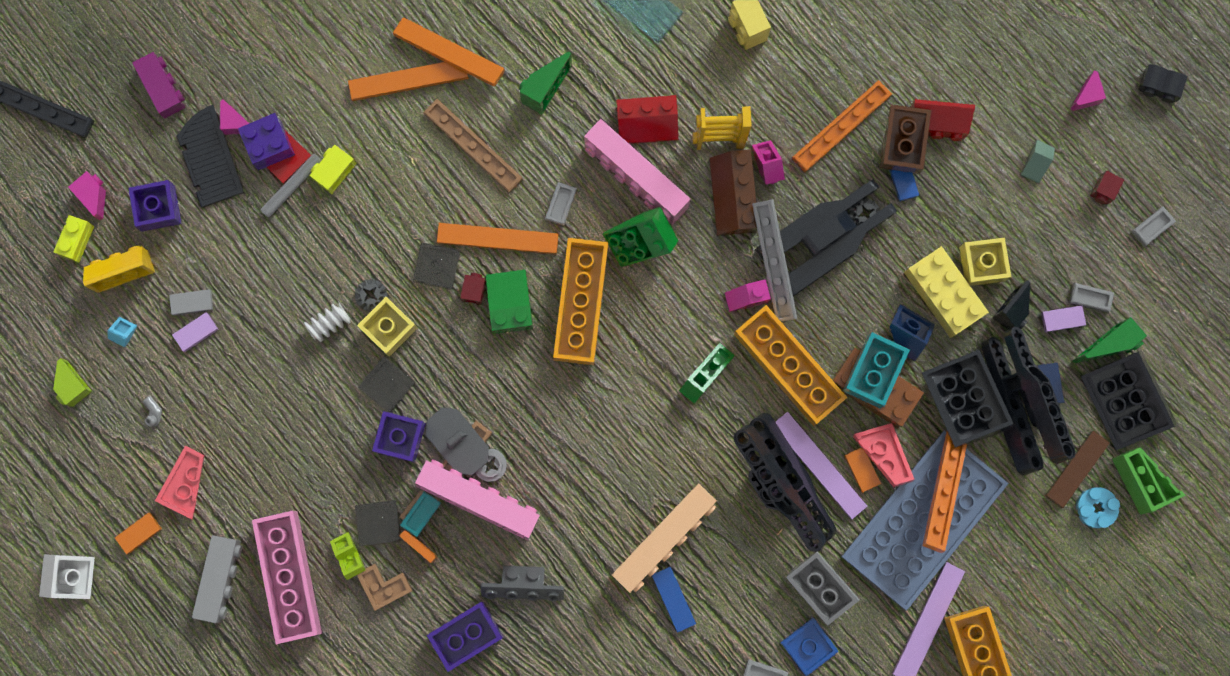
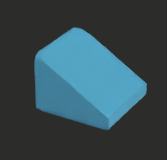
(121, 331)

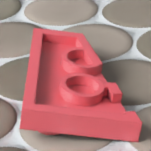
(886, 452)
(183, 483)

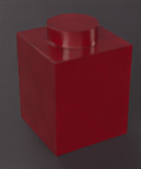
(1107, 188)
(473, 288)

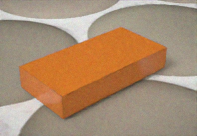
(862, 469)
(138, 533)
(418, 546)

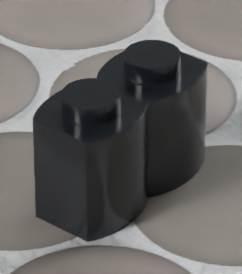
(1162, 83)

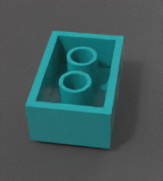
(876, 370)

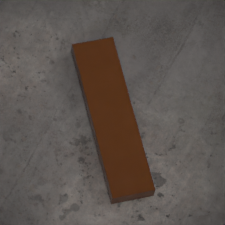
(1077, 469)

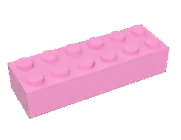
(635, 171)
(476, 499)
(286, 577)

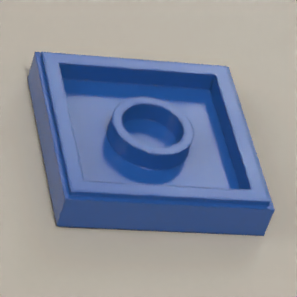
(809, 646)

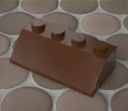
(733, 192)

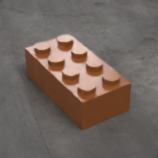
(900, 401)

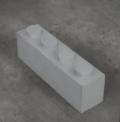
(216, 579)

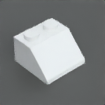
(66, 576)

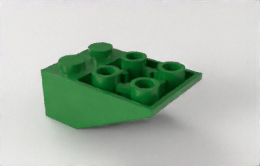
(641, 238)

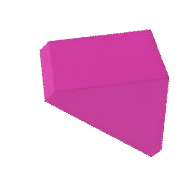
(1090, 94)
(230, 119)

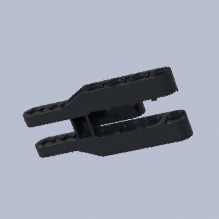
(825, 226)
(1038, 401)
(774, 480)

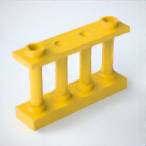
(723, 128)

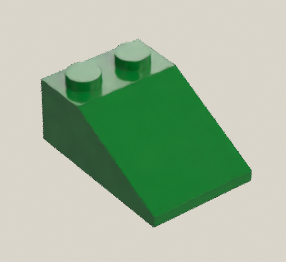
(543, 84)
(509, 301)
(1120, 338)

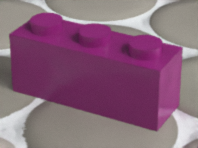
(159, 84)

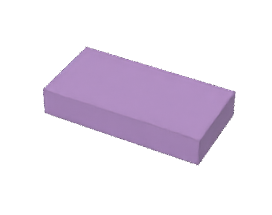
(1063, 319)
(195, 332)

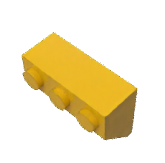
(118, 269)

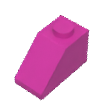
(768, 162)
(90, 193)
(747, 296)

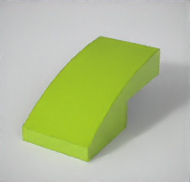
(347, 555)

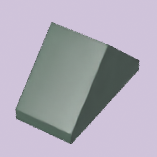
(1038, 161)

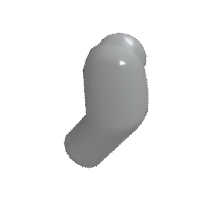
(155, 412)

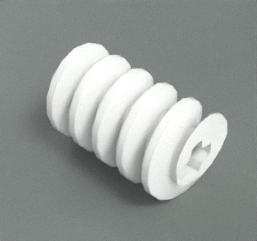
(327, 322)

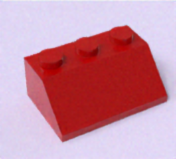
(947, 118)
(648, 119)

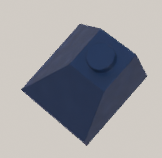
(911, 331)

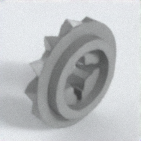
(493, 474)

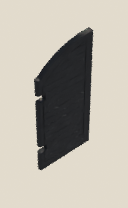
(209, 158)

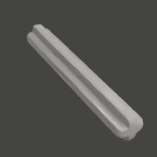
(290, 186)

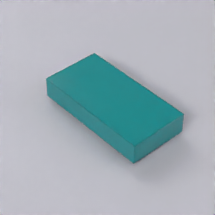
(420, 514)

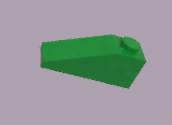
(706, 373)

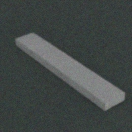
(774, 260)

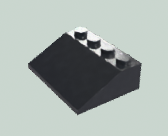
(967, 399)
(1129, 400)

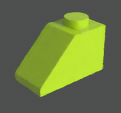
(68, 384)

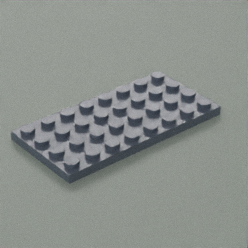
(891, 543)

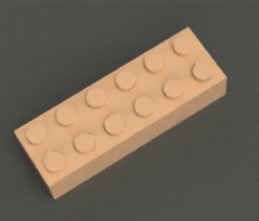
(664, 538)

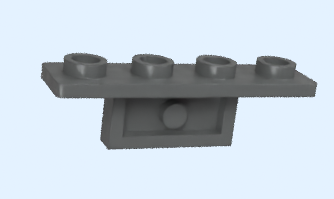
(524, 584)

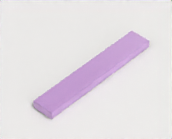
(820, 466)
(929, 621)

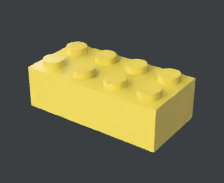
(946, 292)

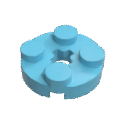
(1109, 506)

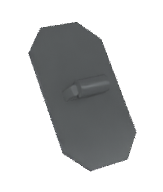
(457, 441)

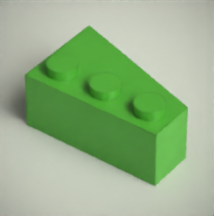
(1145, 482)

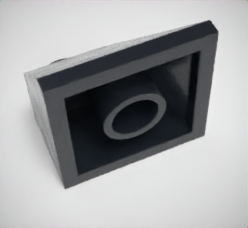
(1015, 308)

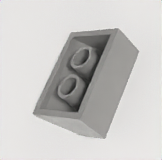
(822, 587)

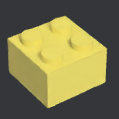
(749, 22)
(985, 261)
(387, 326)

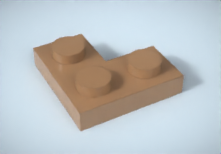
(381, 592)

